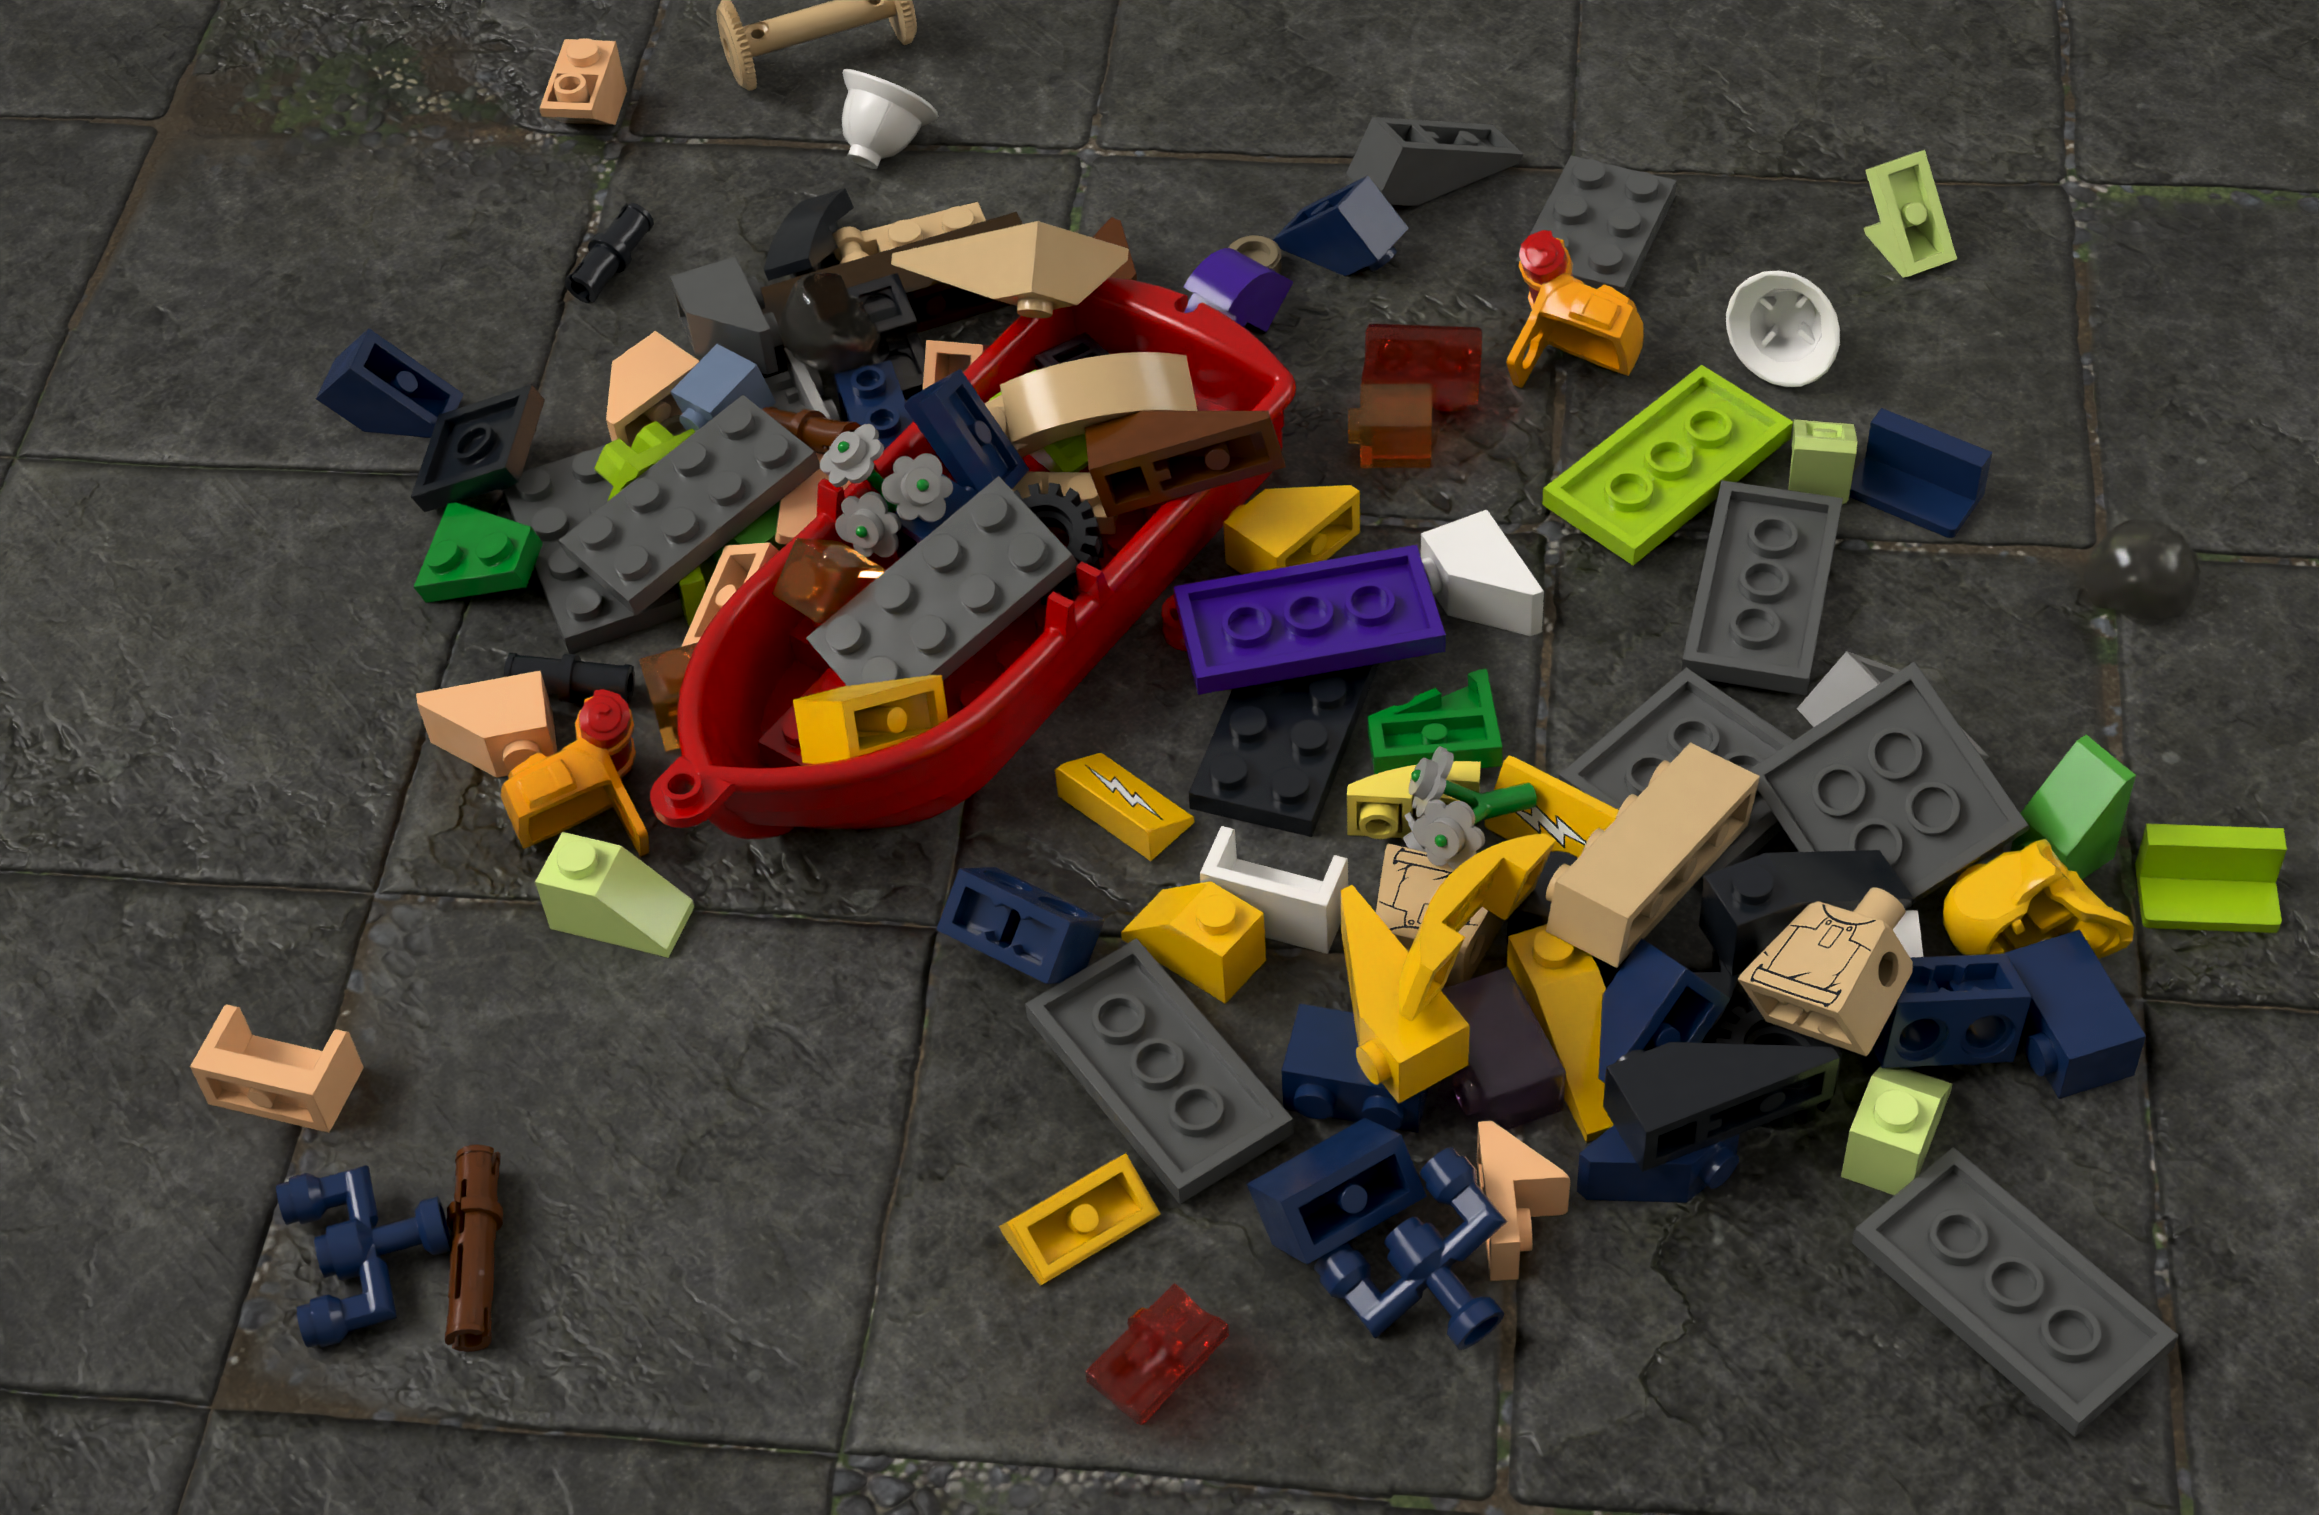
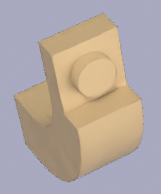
(1089, 391)

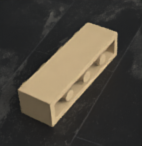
(1650, 854)

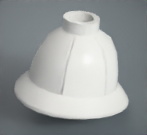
(880, 117)
(1783, 328)

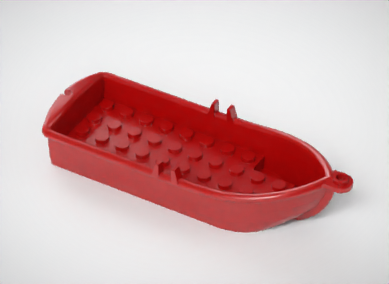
(754, 658)

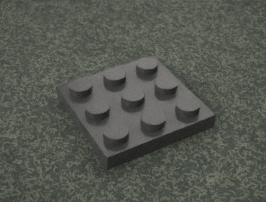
(1659, 730)
(1892, 780)

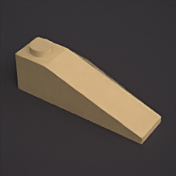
(1020, 265)

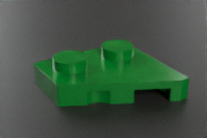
(476, 555)
(1458, 721)

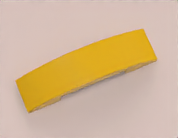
(1490, 879)

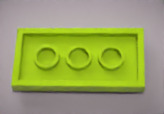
(1666, 464)

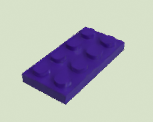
(1308, 619)

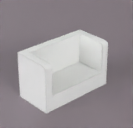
(1294, 906)

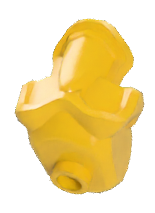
(2028, 900)

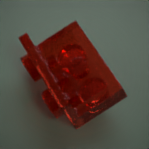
(1427, 355)

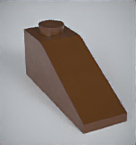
(1176, 454)

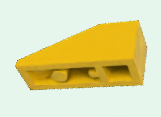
(1567, 1001)
(1390, 1047)

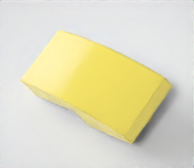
(1381, 800)

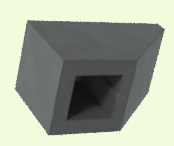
(726, 310)

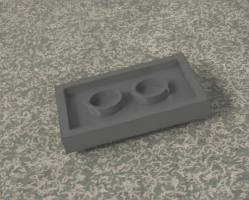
(1605, 219)

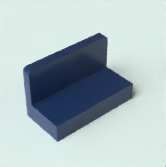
(965, 433)
(1920, 474)

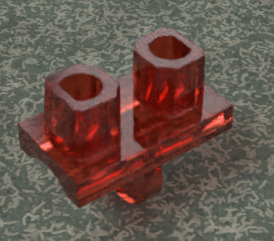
(1156, 1354)

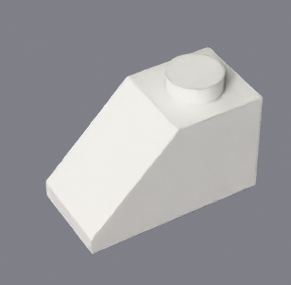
(1481, 575)

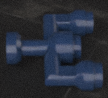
(355, 1249)
(1425, 1259)

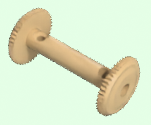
(804, 25)

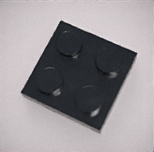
(478, 448)

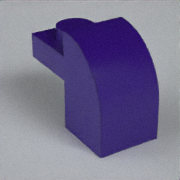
(1238, 288)

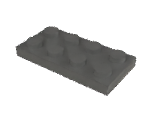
(553, 503)
(689, 504)
(1763, 587)
(947, 593)
(1159, 1070)
(2014, 1291)

